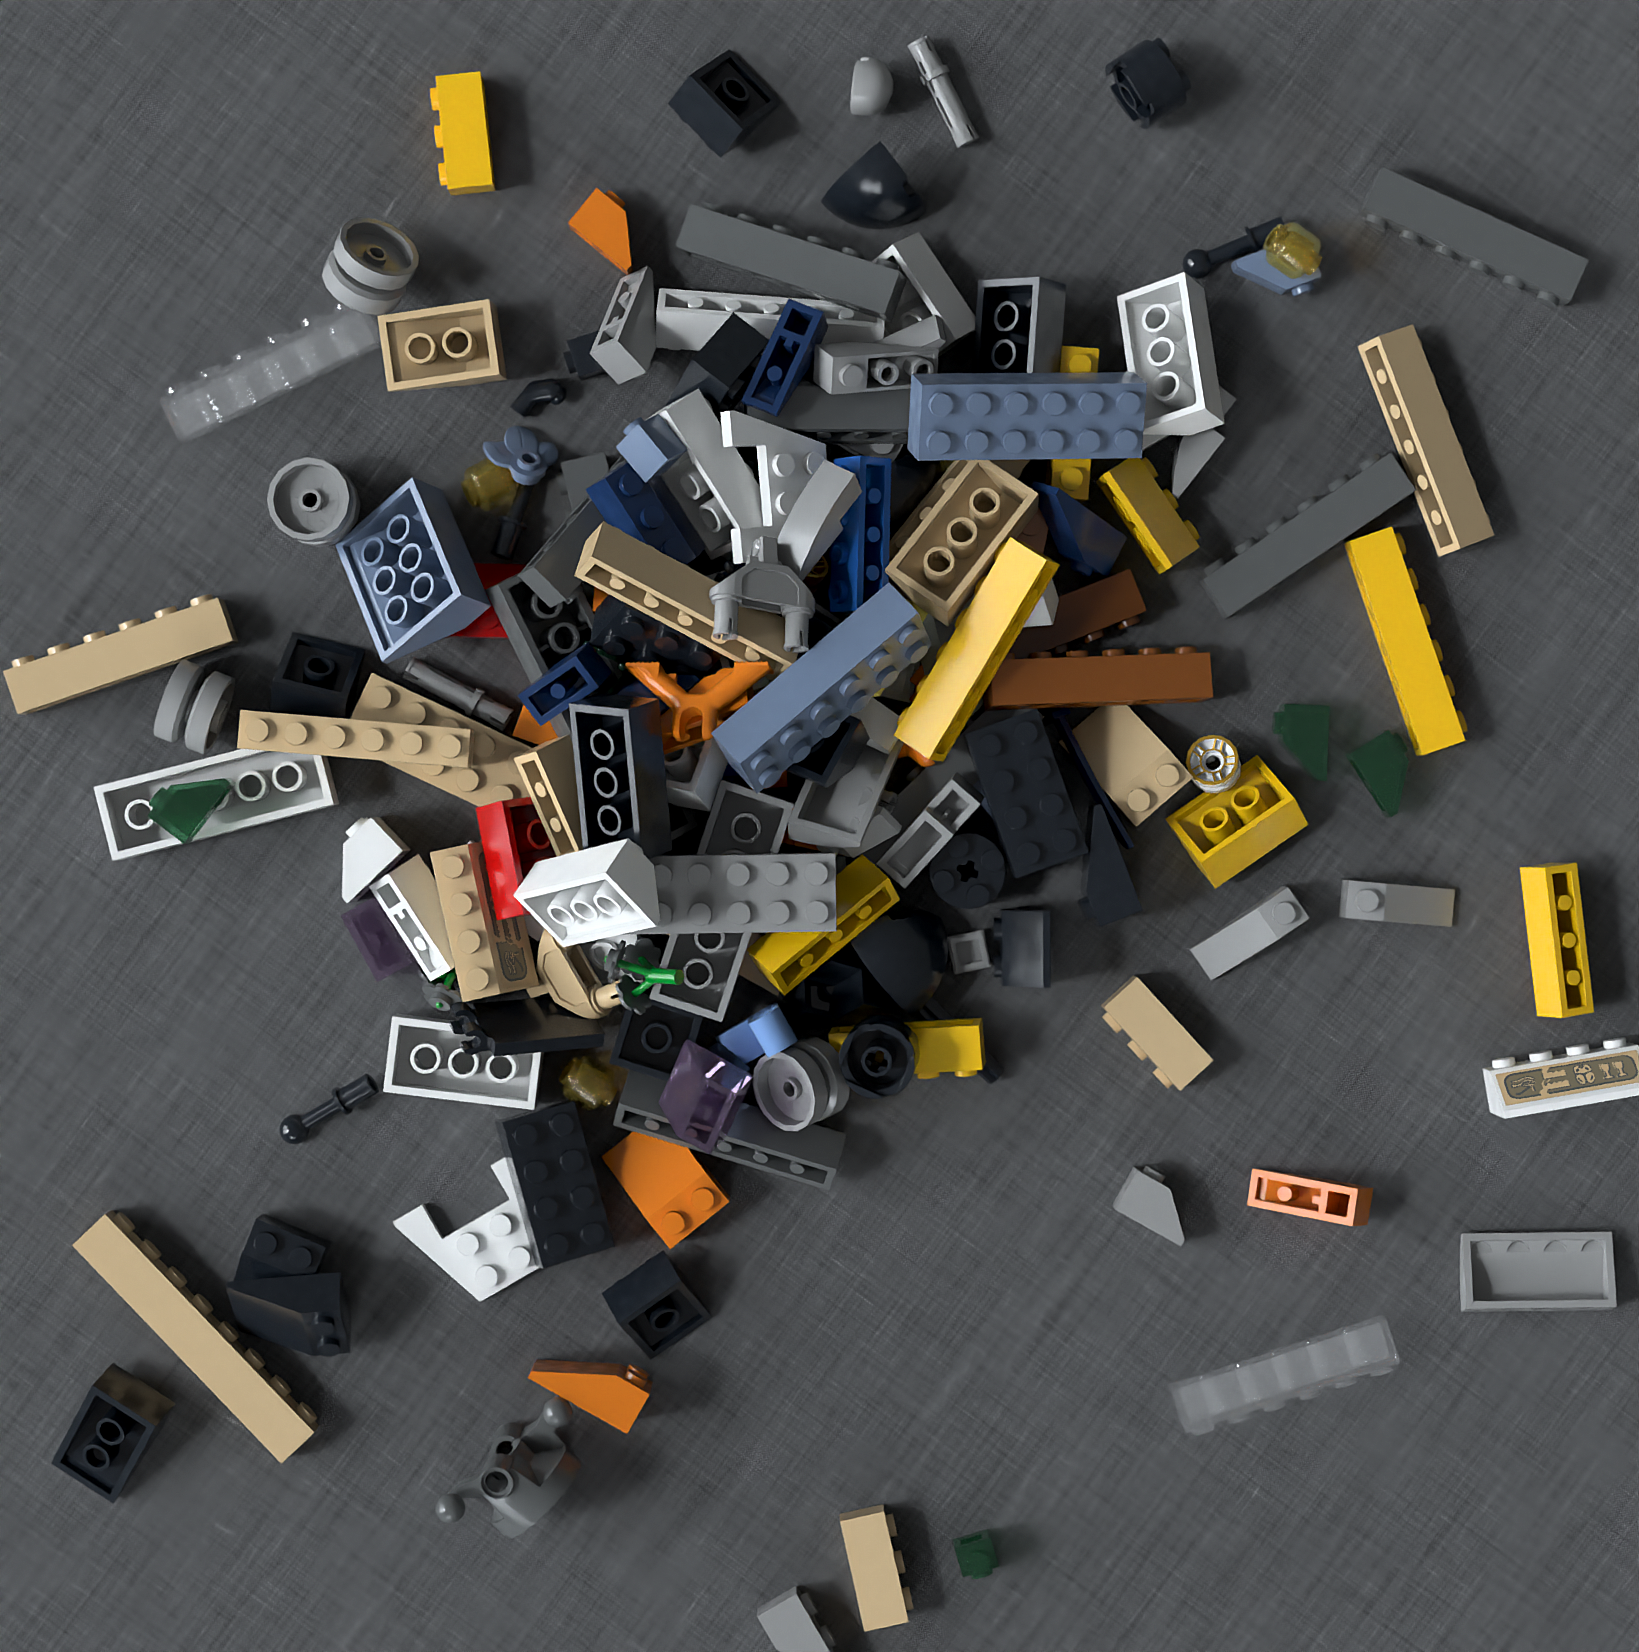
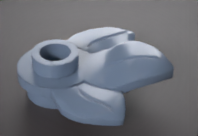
(522, 455)

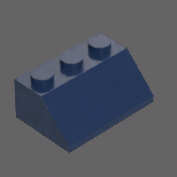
(646, 512)

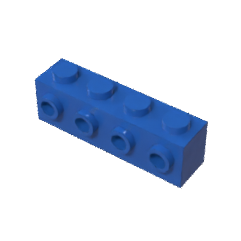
(862, 547)

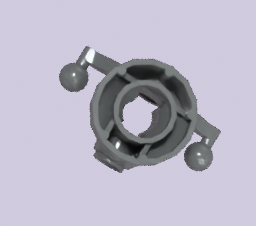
(521, 1480)

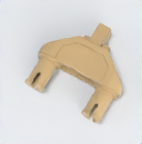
(571, 980)

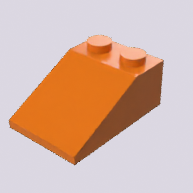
(666, 1184)
(601, 1389)

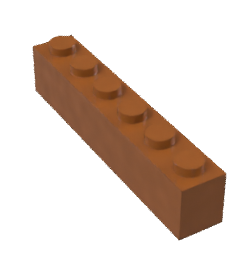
(1100, 680)

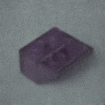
(377, 939)
(703, 1096)

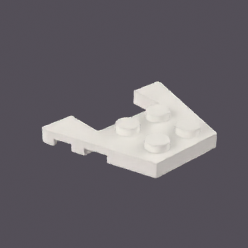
(784, 469)
(482, 1253)

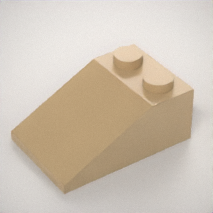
(442, 346)
(1129, 761)

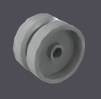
(370, 266)
(335, 508)
(194, 706)
(800, 1084)

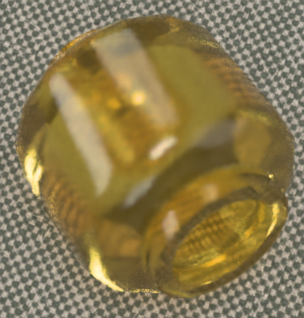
(1292, 250)
(488, 485)
(588, 1082)

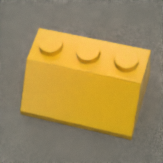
(1149, 513)
(1237, 825)

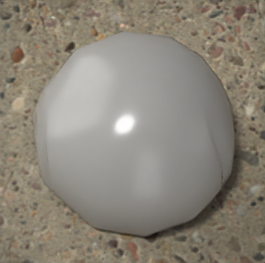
(870, 87)

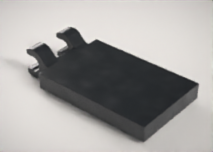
(523, 1027)

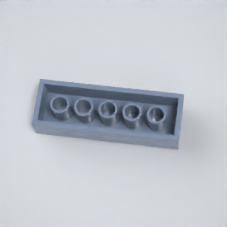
(1026, 416)
(823, 688)

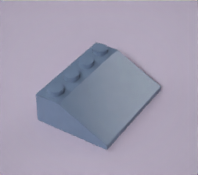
(412, 571)

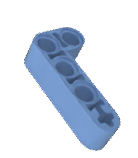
(759, 1034)

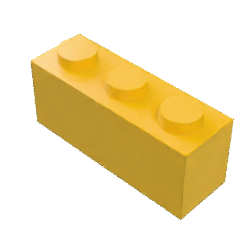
(463, 133)

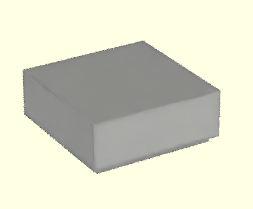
(968, 951)

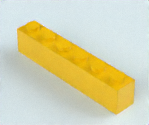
(1405, 641)
(975, 649)

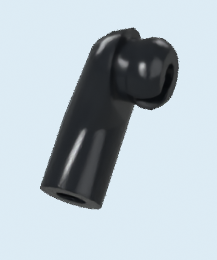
(536, 392)

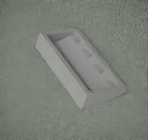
(844, 809)
(1537, 1271)

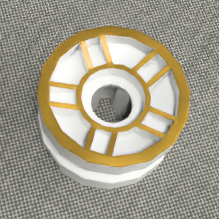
(1205, 751)

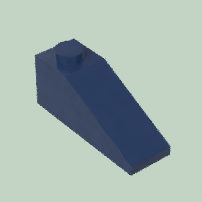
(786, 357)
(1078, 532)

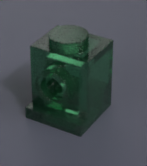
(976, 1554)

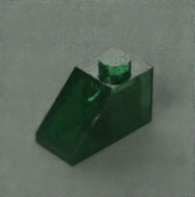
(1304, 735)
(1382, 769)
(188, 806)

